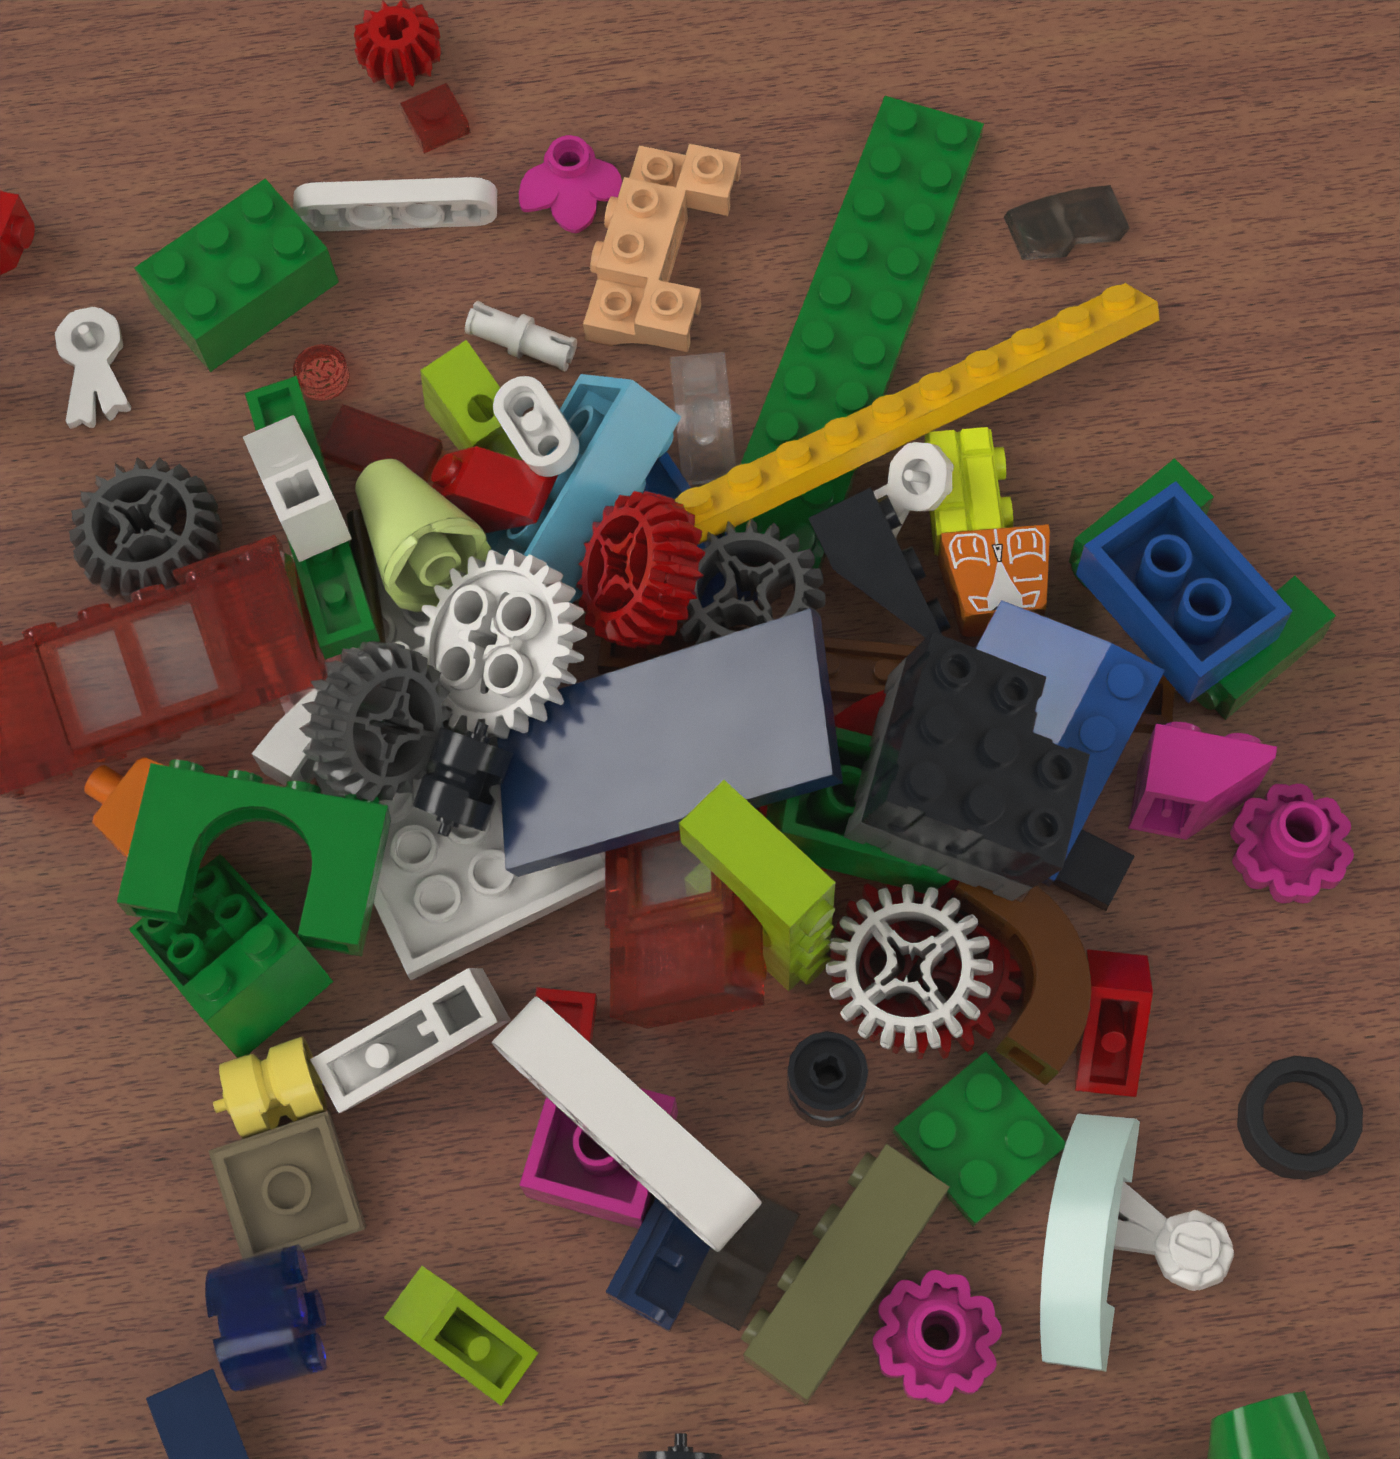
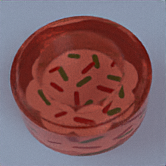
(321, 372)

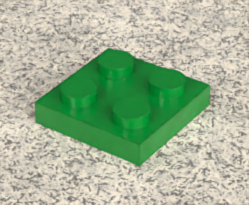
(979, 1138)

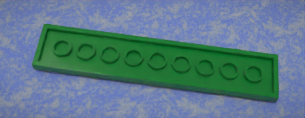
(864, 293)

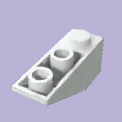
(297, 488)

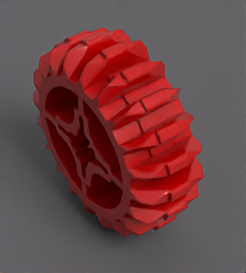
(640, 570)

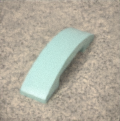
(1081, 1241)

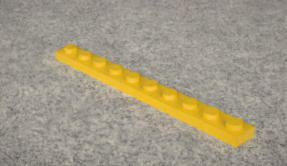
(918, 409)

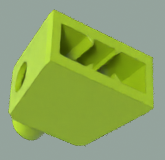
(461, 400)

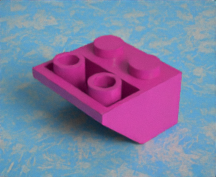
(1195, 778)

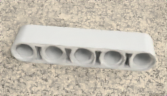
(627, 1124)

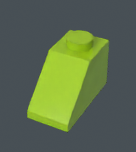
(461, 1335)

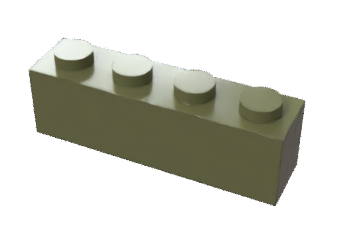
(844, 1273)

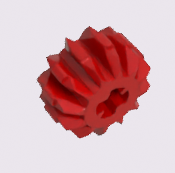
(397, 43)

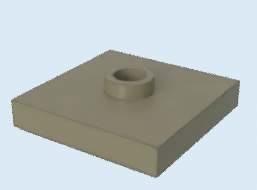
(288, 1187)

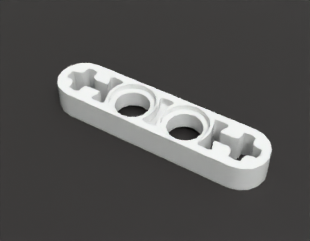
(444, 200)

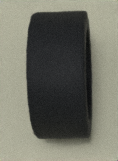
(1332, 1085)

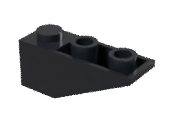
(866, 553)

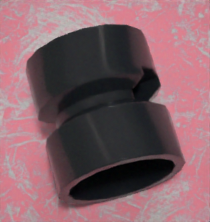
(827, 1079)

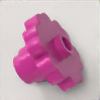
(1291, 843)
(966, 1320)

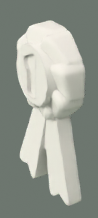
(90, 343)
(917, 480)
(1188, 1246)

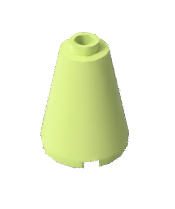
(415, 533)

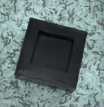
(1094, 870)

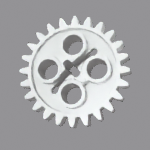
(501, 641)

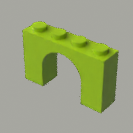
(770, 877)

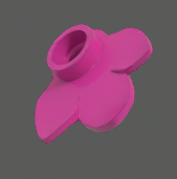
(569, 190)

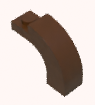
(1052, 975)

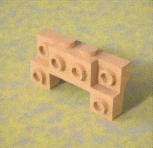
(642, 242)

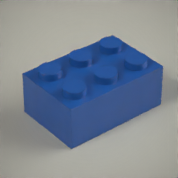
(1182, 591)

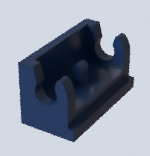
(658, 1268)
(196, 1420)

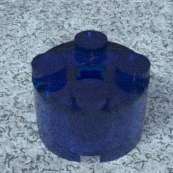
(266, 1319)

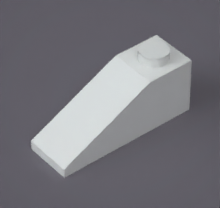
(411, 1038)

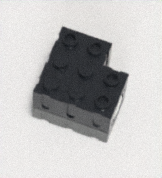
(963, 774)

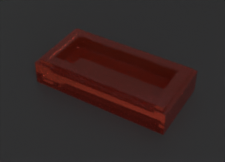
(363, 438)

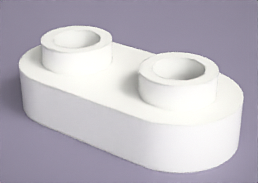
(538, 429)

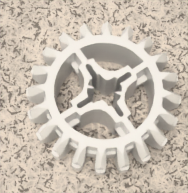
(931, 949)

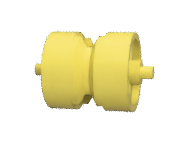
(274, 1086)

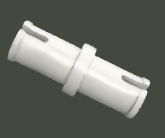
(520, 336)

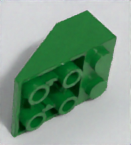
(234, 959)

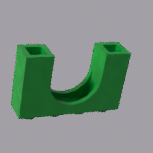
(1302, 631)
(191, 808)

